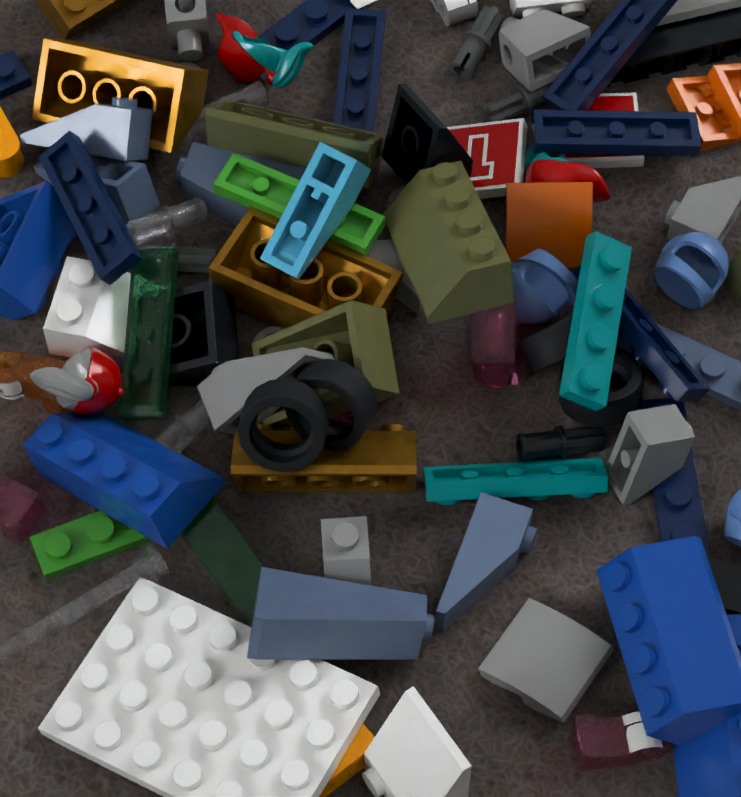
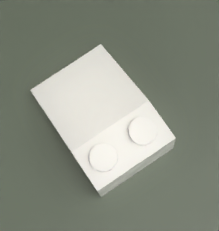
(87, 312)
(415, 755)

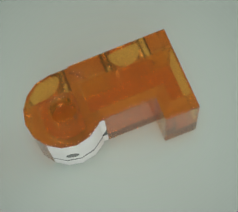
(16, 379)

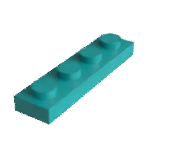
(595, 321)
(515, 479)

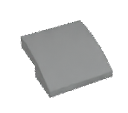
(546, 659)

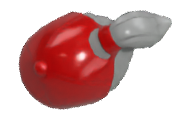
(85, 383)

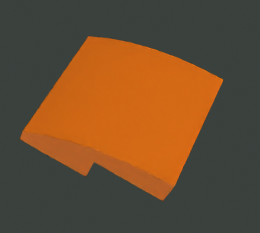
(716, 102)
(548, 218)

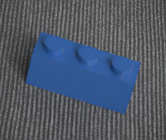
(31, 248)

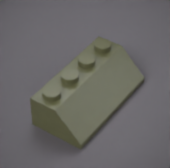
(288, 136)
(449, 245)

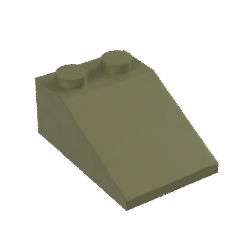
(353, 335)

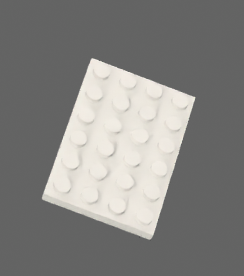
(193, 717)

